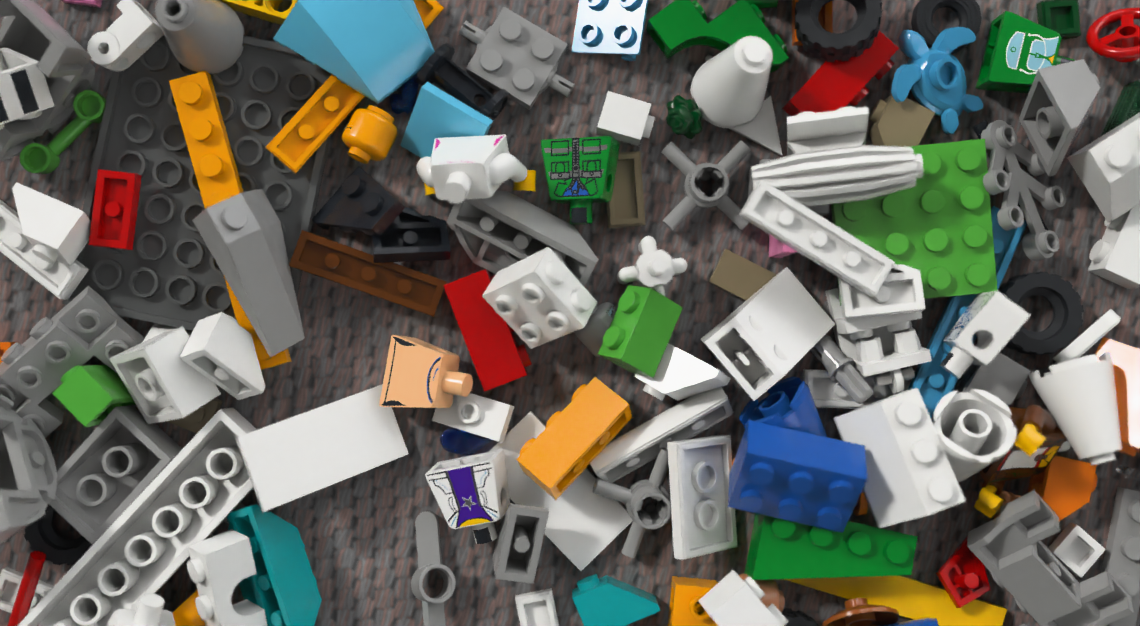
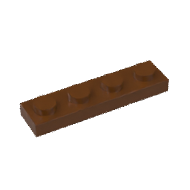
(358, 271)

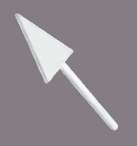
(762, 128)

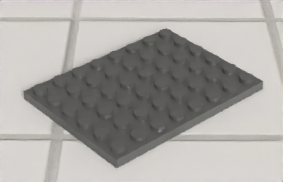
(171, 270)

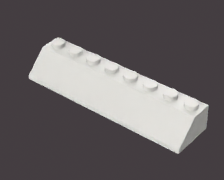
(155, 530)

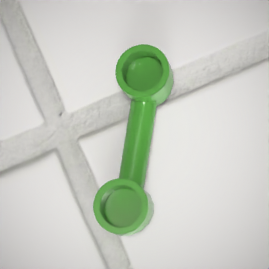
(45, 159)

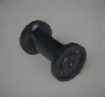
(459, 84)

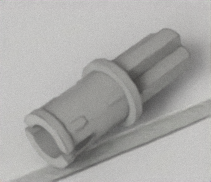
(841, 369)

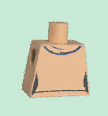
(422, 375)

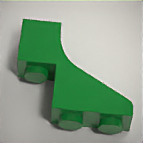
(684, 26)

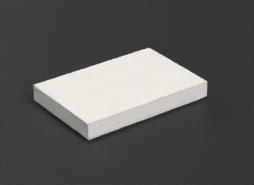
(700, 496)

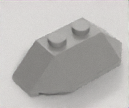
(509, 229)

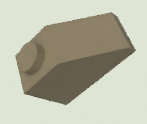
(898, 123)

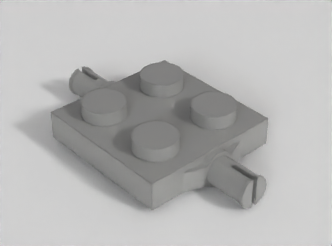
(516, 58)

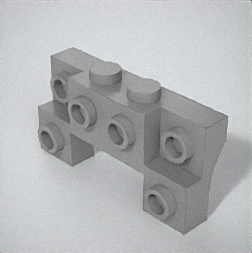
(56, 345)
(1035, 577)

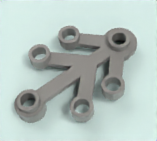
(1018, 187)

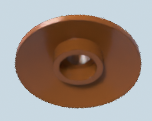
(859, 613)

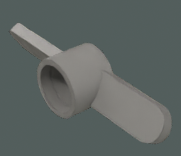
(430, 558)

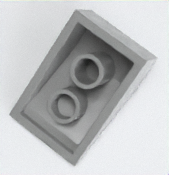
(111, 471)

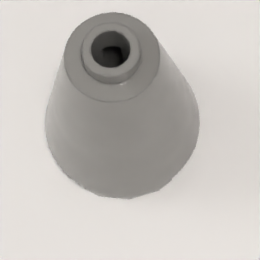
(201, 33)

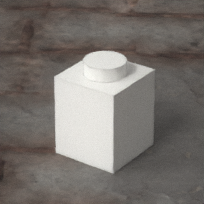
(625, 119)

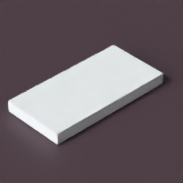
(320, 447)
(579, 519)

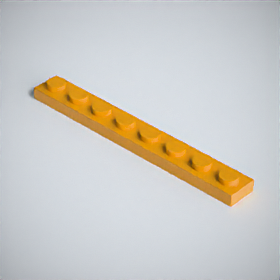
(214, 169)

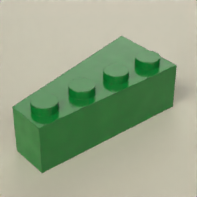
(804, 551)

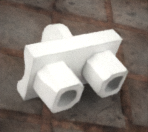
(906, 353)

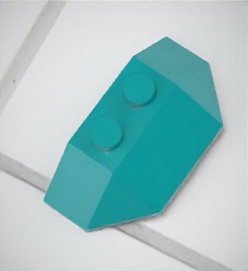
(284, 575)

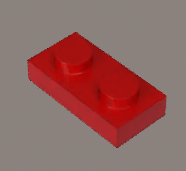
(115, 209)

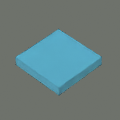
(440, 116)

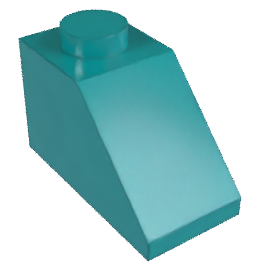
(611, 602)

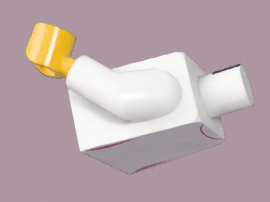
(472, 168)

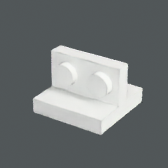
(849, 330)

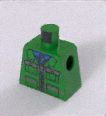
(580, 173)

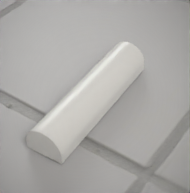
(674, 424)

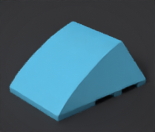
(360, 42)

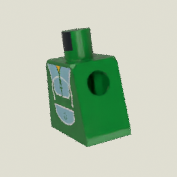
(1016, 52)

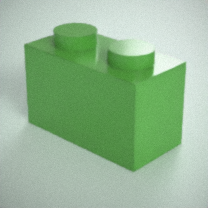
(640, 330)
(92, 393)

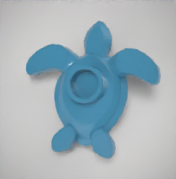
(936, 75)

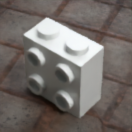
(540, 298)

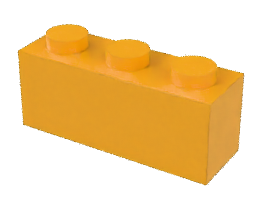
(574, 437)

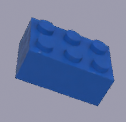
(797, 476)

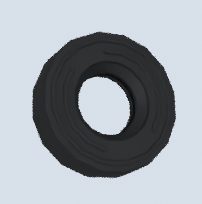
(922, 16)

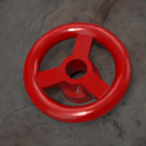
(1123, 43)

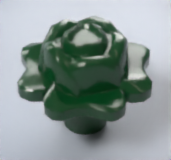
(684, 117)

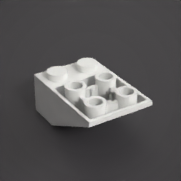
(768, 333)

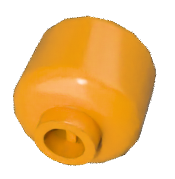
(369, 134)

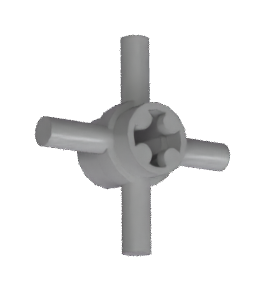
(694, 196)
(653, 516)

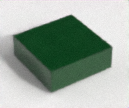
(1060, 17)

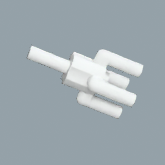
(653, 267)

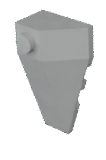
(254, 260)

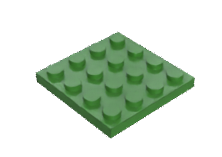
(937, 224)

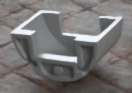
(61, 59)
(26, 472)

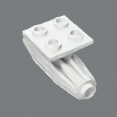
(833, 164)

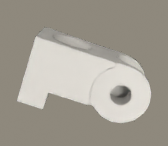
(125, 38)

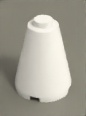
(733, 83)
(1083, 404)
(973, 430)

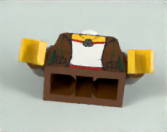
(1033, 449)

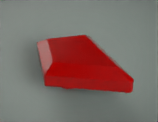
(963, 576)

